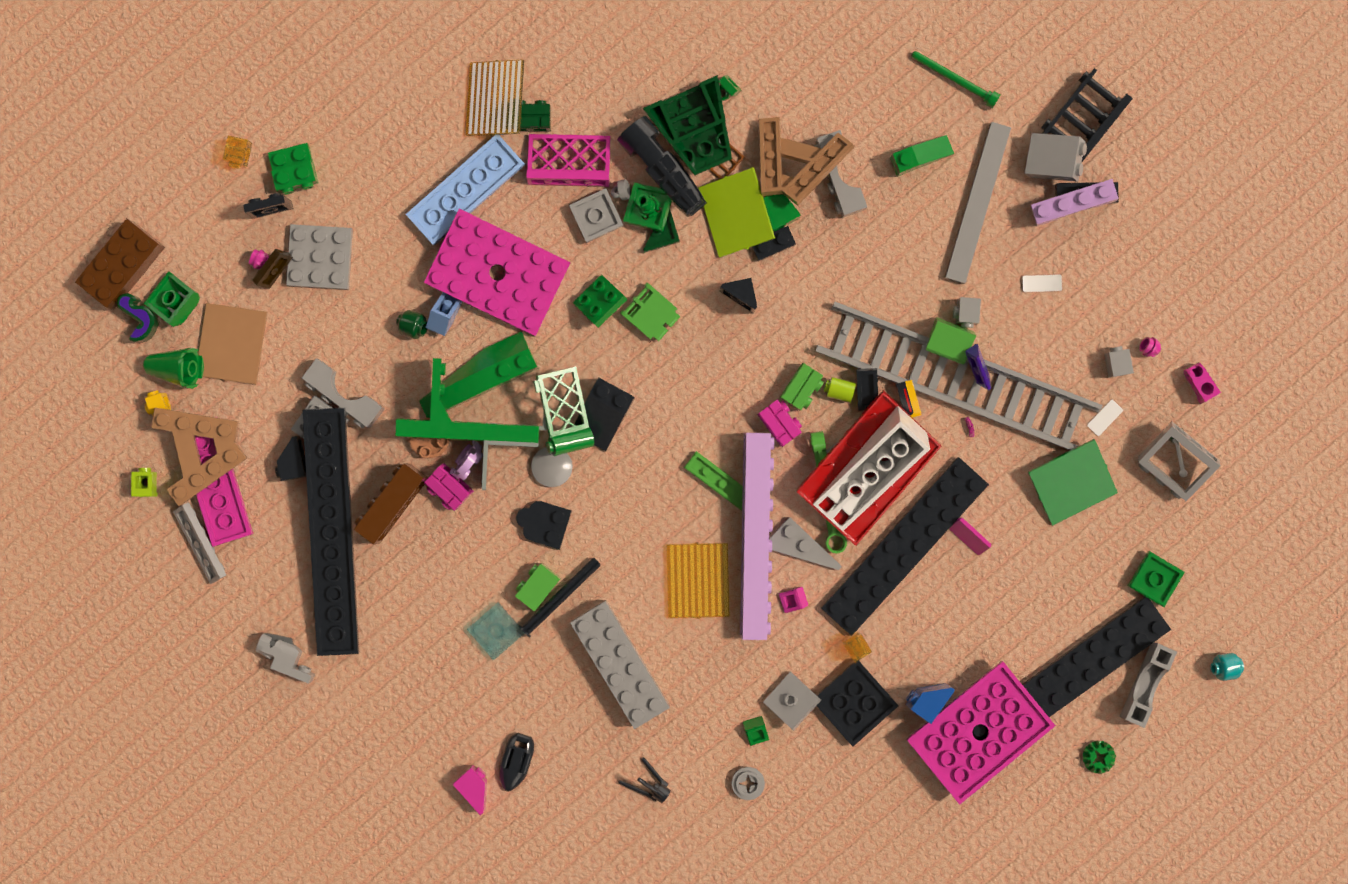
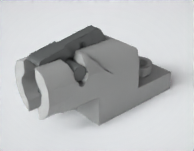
(285, 656)

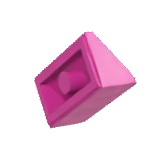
(970, 536)

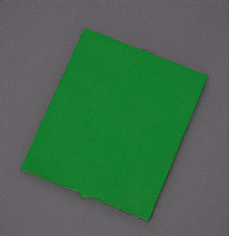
(1072, 482)

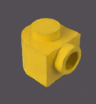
(156, 400)

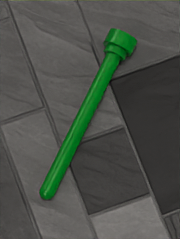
(990, 98)

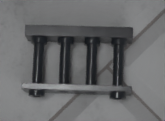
(1105, 119)

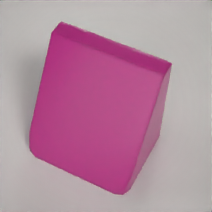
(793, 599)

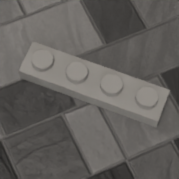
(199, 543)

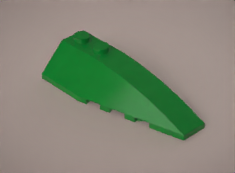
(485, 372)

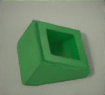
(756, 730)

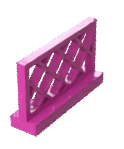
(566, 177)

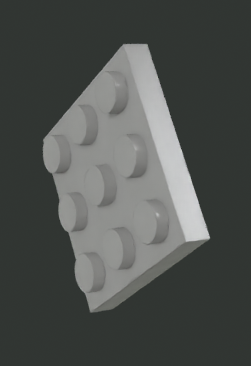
(319, 257)

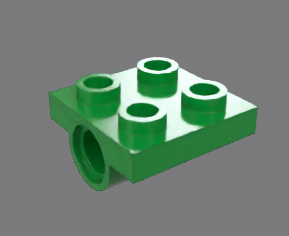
(599, 301)

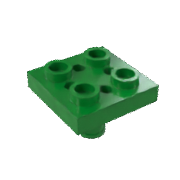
(643, 203)

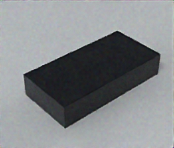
(866, 387)

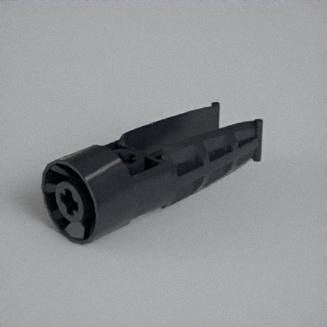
(662, 165)

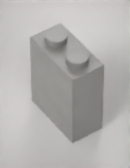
(1055, 157)

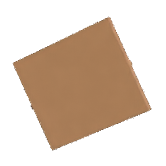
(232, 343)

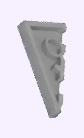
(794, 541)

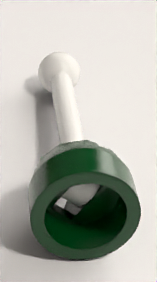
(1183, 473)

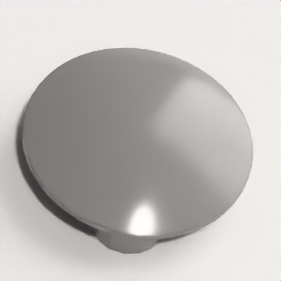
(551, 469)

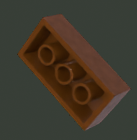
(120, 264)
(390, 504)

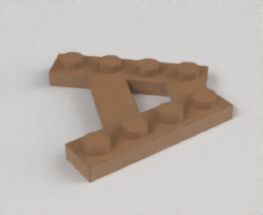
(818, 160)
(195, 474)

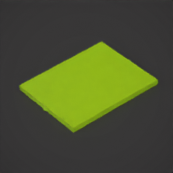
(736, 212)

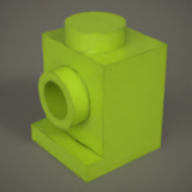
(138, 488)

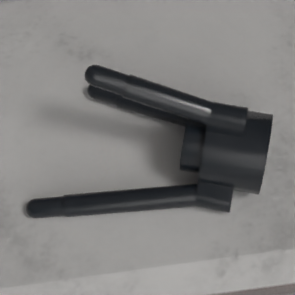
(657, 792)

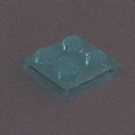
(495, 631)

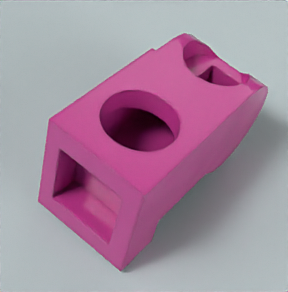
(1201, 383)

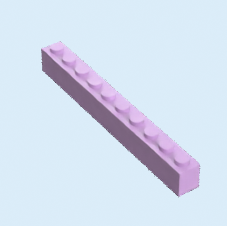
(755, 536)

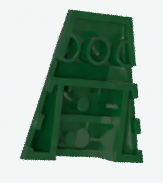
(695, 125)

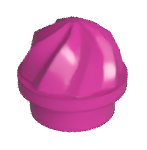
(258, 258)
(1150, 347)

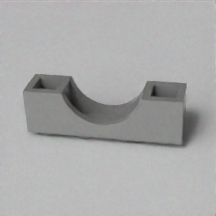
(848, 199)
(322, 378)
(1140, 699)

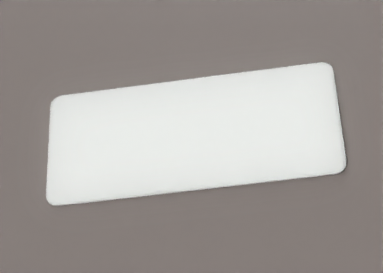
(1105, 417)

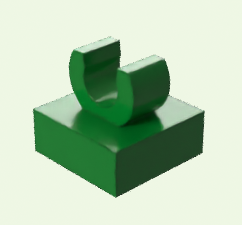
(729, 86)

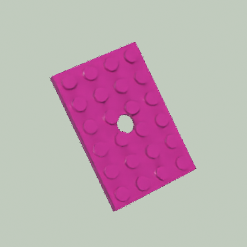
(464, 268)
(1012, 724)

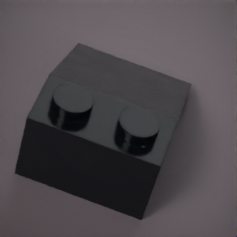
(605, 411)

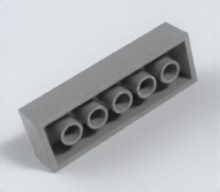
(620, 664)

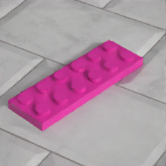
(222, 502)

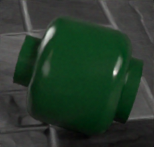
(412, 324)

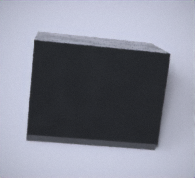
(741, 292)

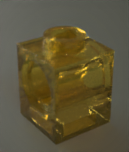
(237, 152)
(856, 647)

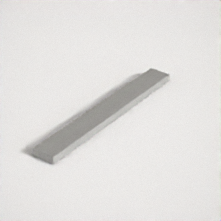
(978, 202)

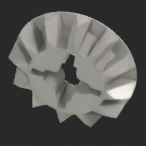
(754, 790)

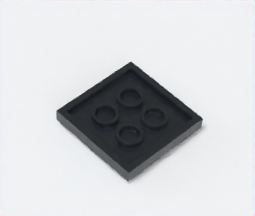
(855, 702)

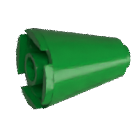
(176, 367)

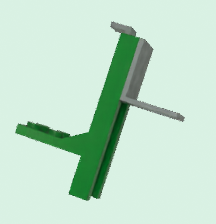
(442, 427)

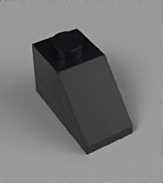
(291, 462)

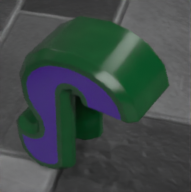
(145, 316)

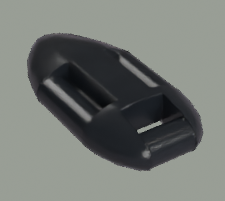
(515, 761)

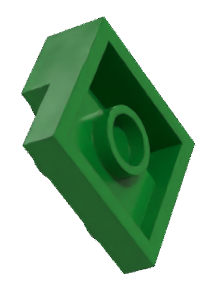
(293, 169)

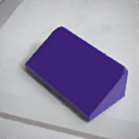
(978, 366)

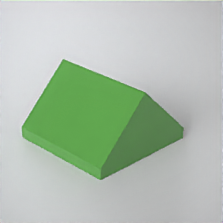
(950, 340)

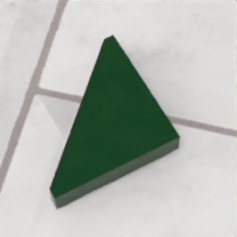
(662, 239)

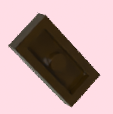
(272, 268)

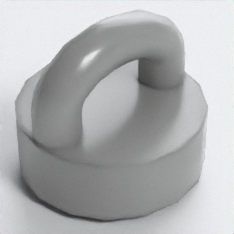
(623, 190)

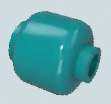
(1227, 666)

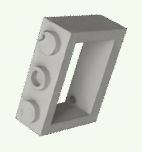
(1189, 443)

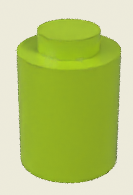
(839, 389)

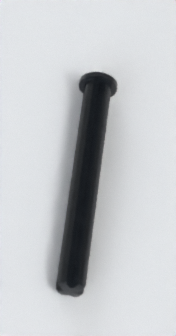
(560, 597)

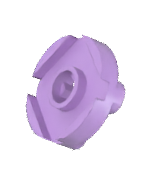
(466, 459)

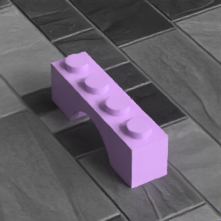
(1074, 202)

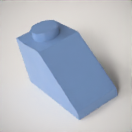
(443, 314)

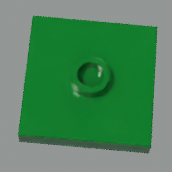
(1156, 579)

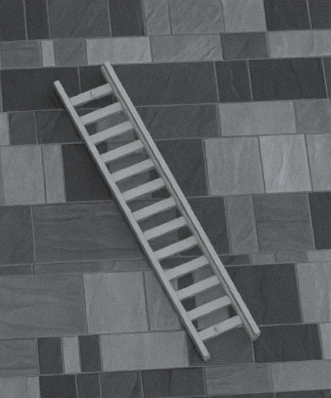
(1003, 373)

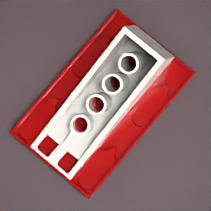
(869, 468)

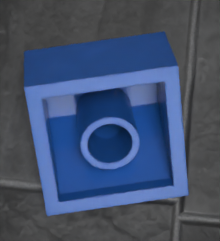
(929, 700)

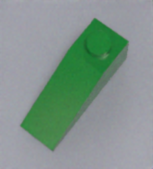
(921, 155)

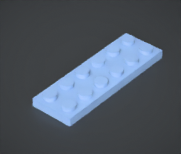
(465, 188)

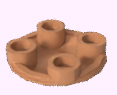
(428, 446)

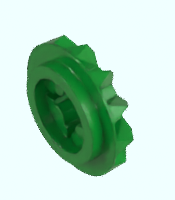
(1089, 756)

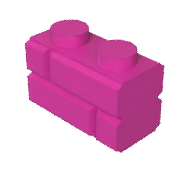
(780, 423)
(448, 488)

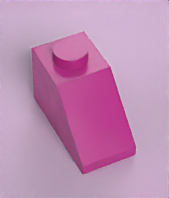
(473, 788)

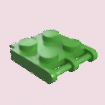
(651, 313)

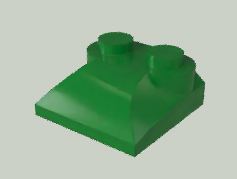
(172, 300)

